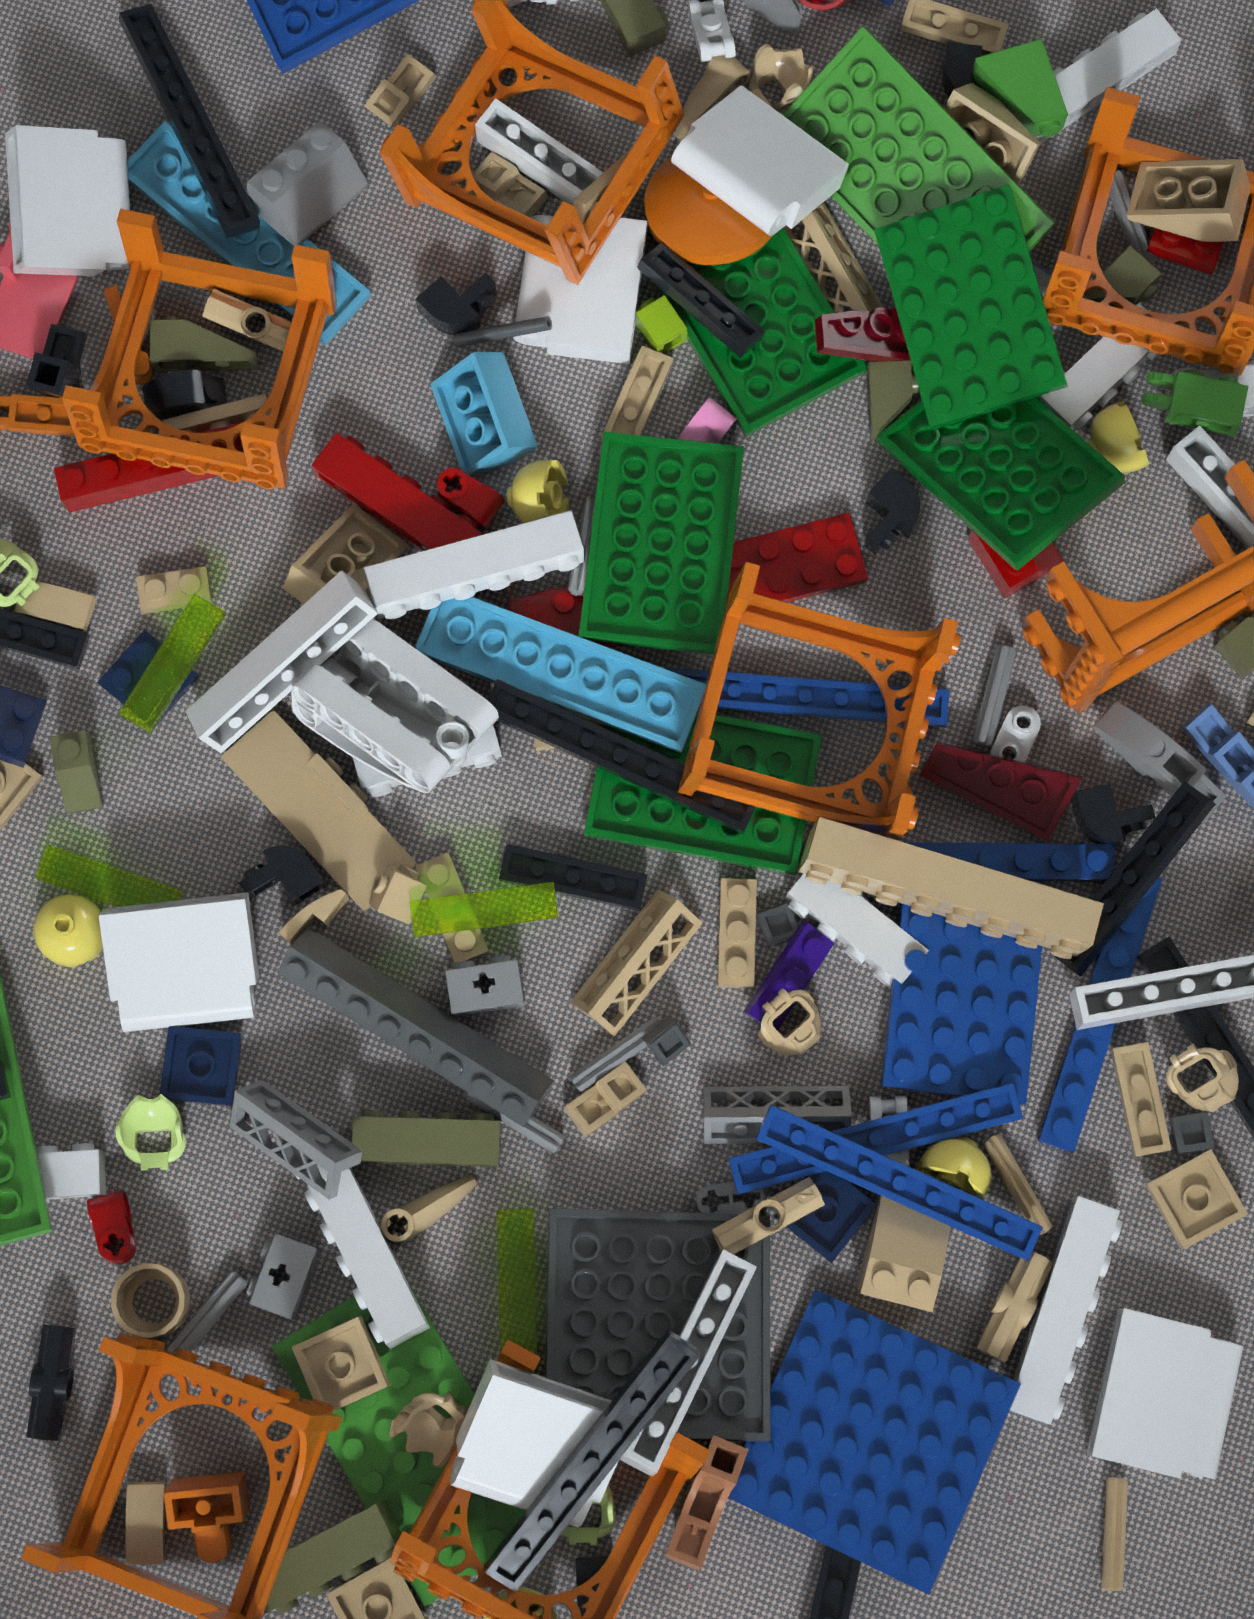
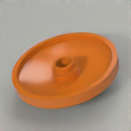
(696, 221)

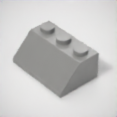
(306, 184)

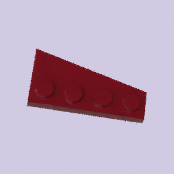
(862, 335)
(1009, 788)

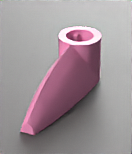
(708, 424)

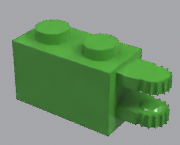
(1199, 400)

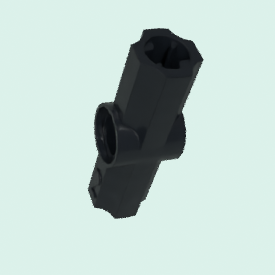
(51, 1382)

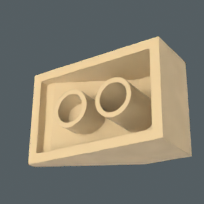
(994, 128)
(1192, 198)
(348, 546)
(903, 1256)

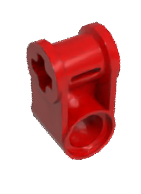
(474, 498)
(111, 1220)

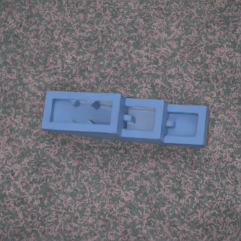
(1224, 749)

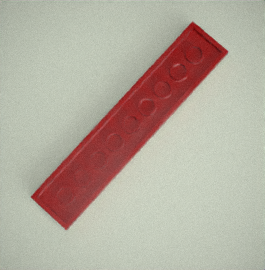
(791, 561)

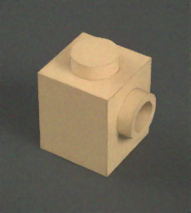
(395, 889)

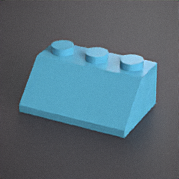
(483, 413)

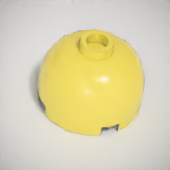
(1117, 438)
(538, 491)
(68, 930)
(958, 1164)

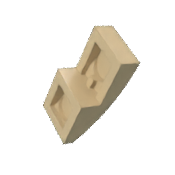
(401, 91)
(508, 187)
(59, 606)
(322, 909)
(605, 1099)
(145, 1523)

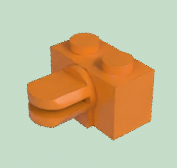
(208, 1507)

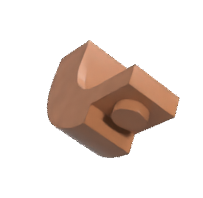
(705, 1502)

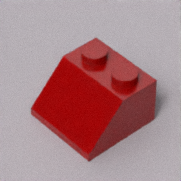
(1004, 575)

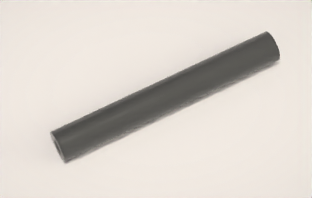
(503, 331)

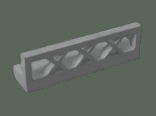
(742, 1121)
(293, 1128)

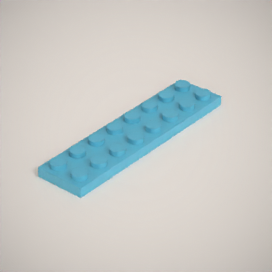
(167, 179)
(563, 670)

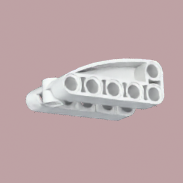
(392, 708)

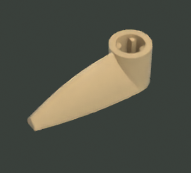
(720, 80)
(426, 1209)

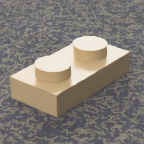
(172, 589)

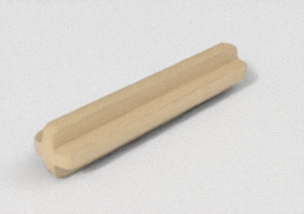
(1016, 1182)
(1114, 1534)

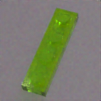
(172, 663)
(101, 880)
(483, 909)
(517, 1278)

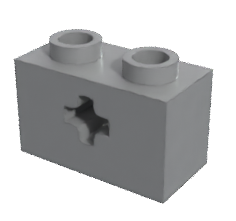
(468, 1000)
(286, 1297)

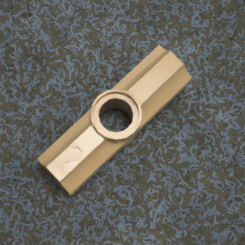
(236, 314)
(788, 1205)
(1014, 1306)

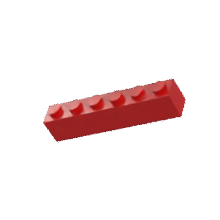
(115, 479)
(389, 497)

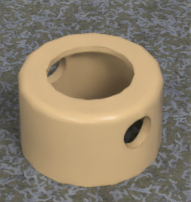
(123, 1297)

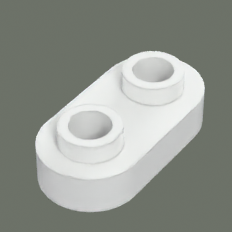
(1016, 738)

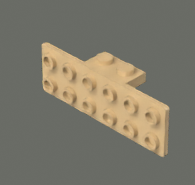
(316, 806)

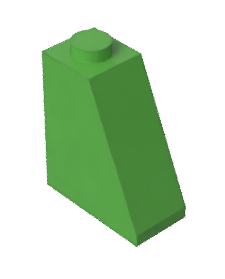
(1025, 86)

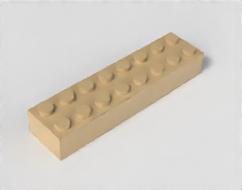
(950, 888)

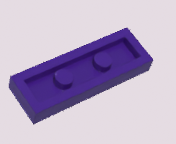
(791, 970)

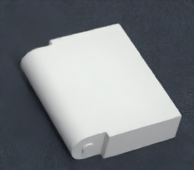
(759, 162)
(66, 200)
(596, 315)
(181, 961)
(1164, 1396)
(521, 1436)

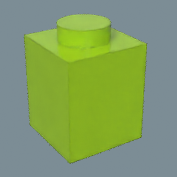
(660, 325)

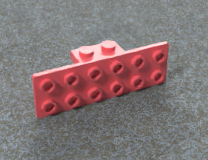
(29, 305)

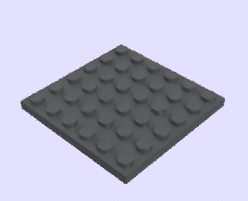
(631, 1277)

